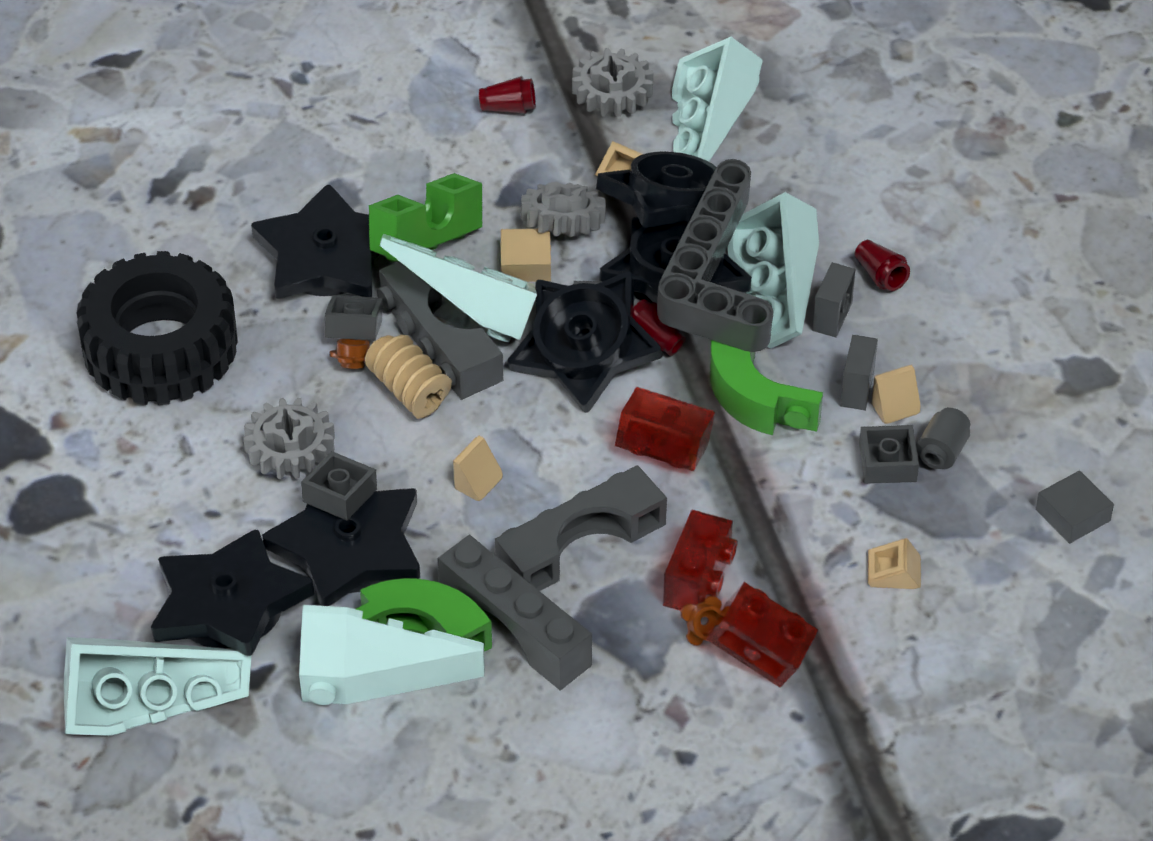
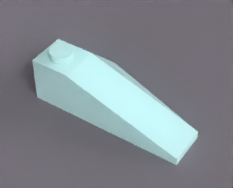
(711, 94)
(779, 251)
(488, 297)
(365, 660)
(134, 683)

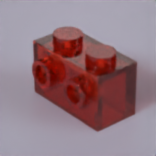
(664, 429)
(699, 560)
(762, 634)

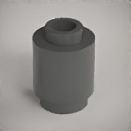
(944, 438)

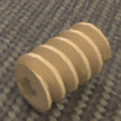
(408, 374)

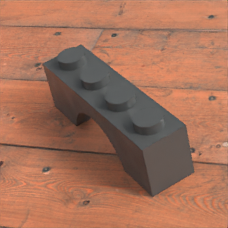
(462, 354)
(622, 506)
(549, 636)

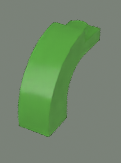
(757, 400)
(426, 607)

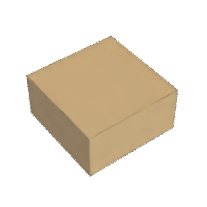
(526, 254)

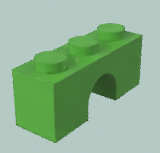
(449, 213)

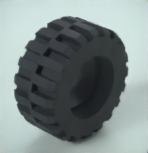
(164, 364)

